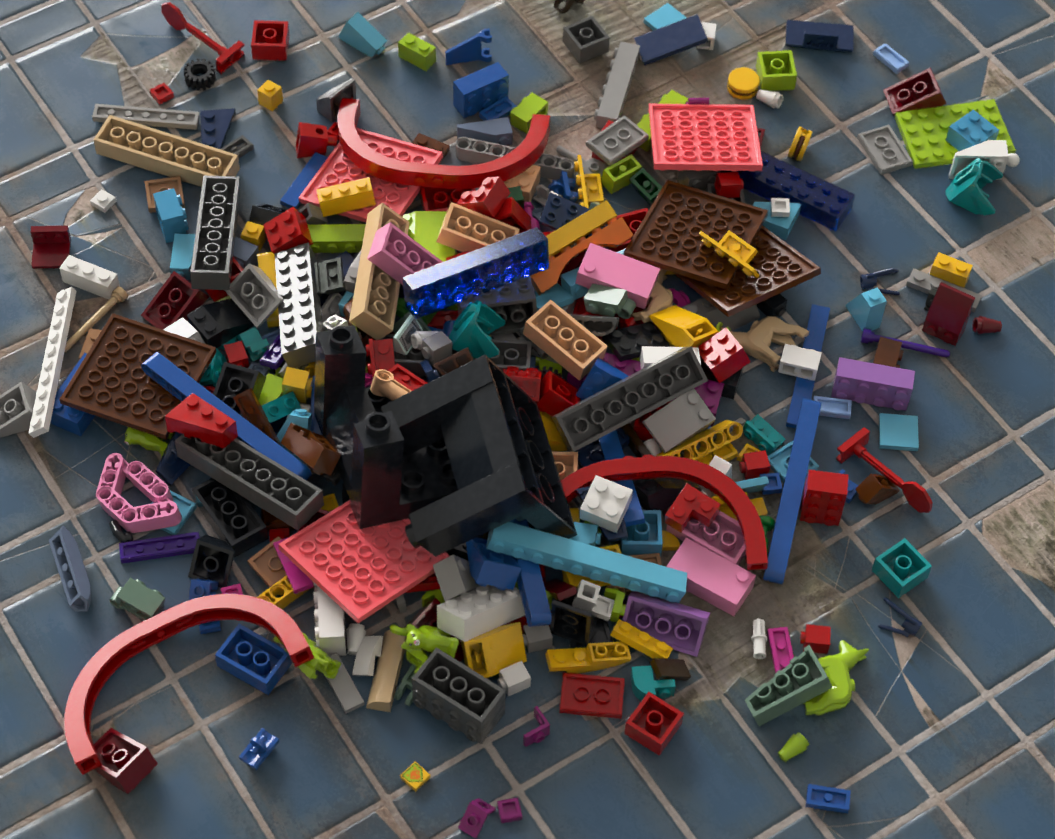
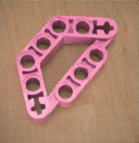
(148, 517)

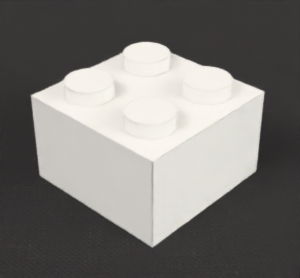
(606, 504)

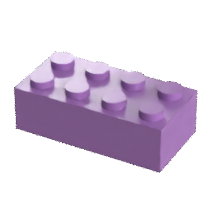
(873, 384)

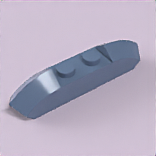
(71, 570)

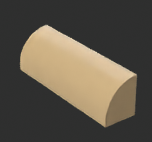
(387, 673)

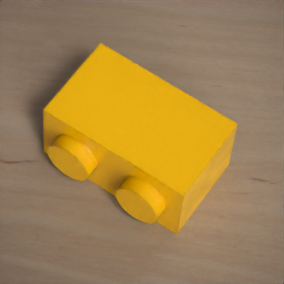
(951, 270)
(298, 382)

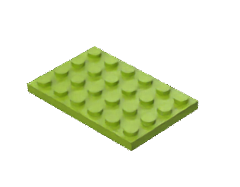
(926, 130)

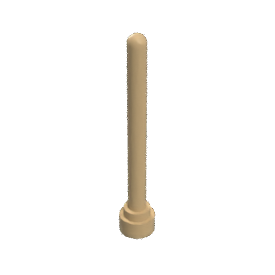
(118, 295)

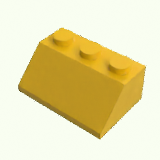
(346, 197)

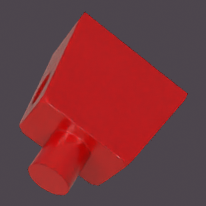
(313, 139)

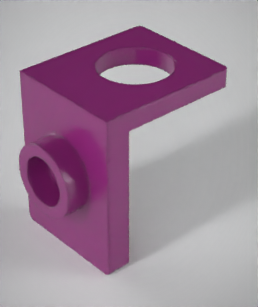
(538, 733)
(475, 817)

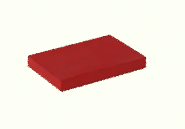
(592, 695)

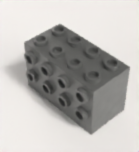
(512, 302)
(458, 696)

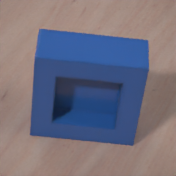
(774, 484)

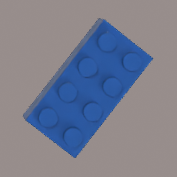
(68, 417)

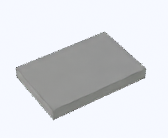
(617, 140)
(885, 149)

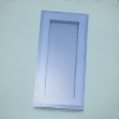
(891, 58)
(834, 407)

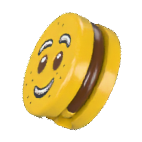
(743, 83)
(800, 143)

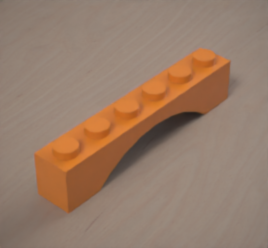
(610, 236)

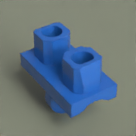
(563, 186)
(259, 749)

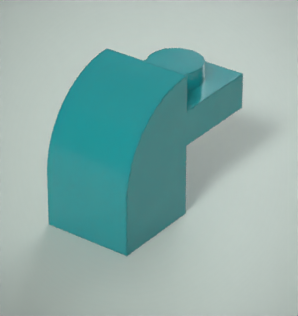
(253, 343)
(643, 682)

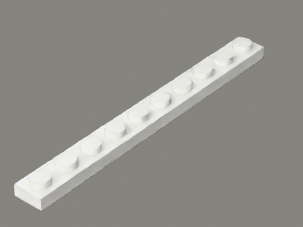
(52, 362)

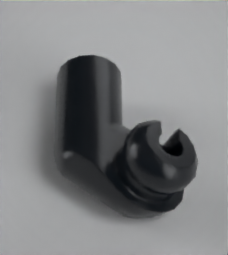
(118, 533)

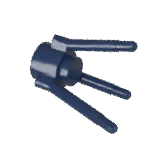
(869, 280)
(910, 624)

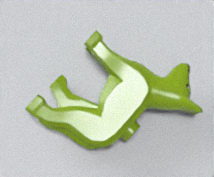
(837, 670)

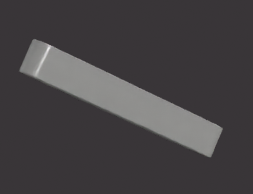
(481, 152)

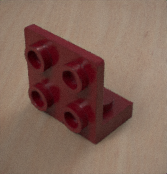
(50, 246)

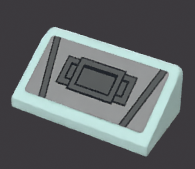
(402, 338)

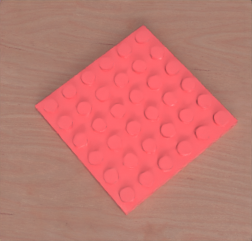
(704, 137)
(340, 169)
(357, 565)

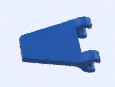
(470, 49)

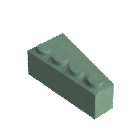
(789, 688)

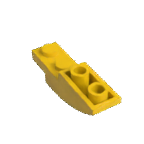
(588, 659)

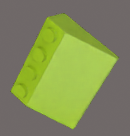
(425, 228)

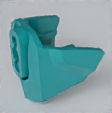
(967, 186)
(473, 330)

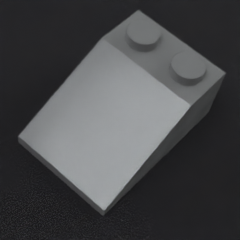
(254, 294)
(16, 409)
(679, 420)

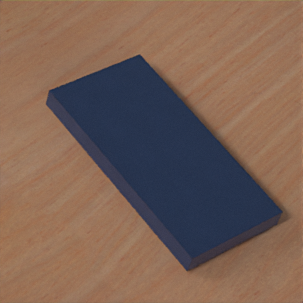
(671, 39)

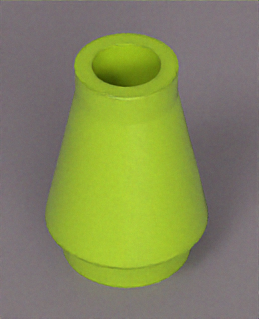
(794, 746)

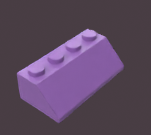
(667, 621)

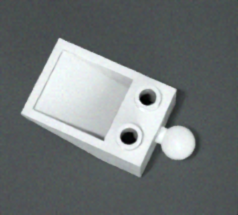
(991, 150)

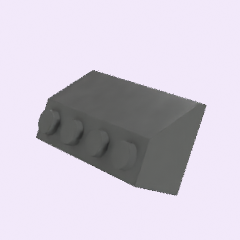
(707, 310)

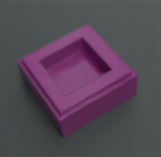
(509, 810)

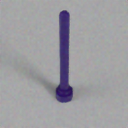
(869, 336)

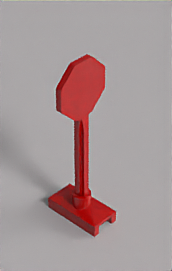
(226, 57)
(913, 492)

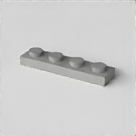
(924, 282)

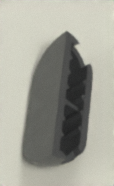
(597, 324)

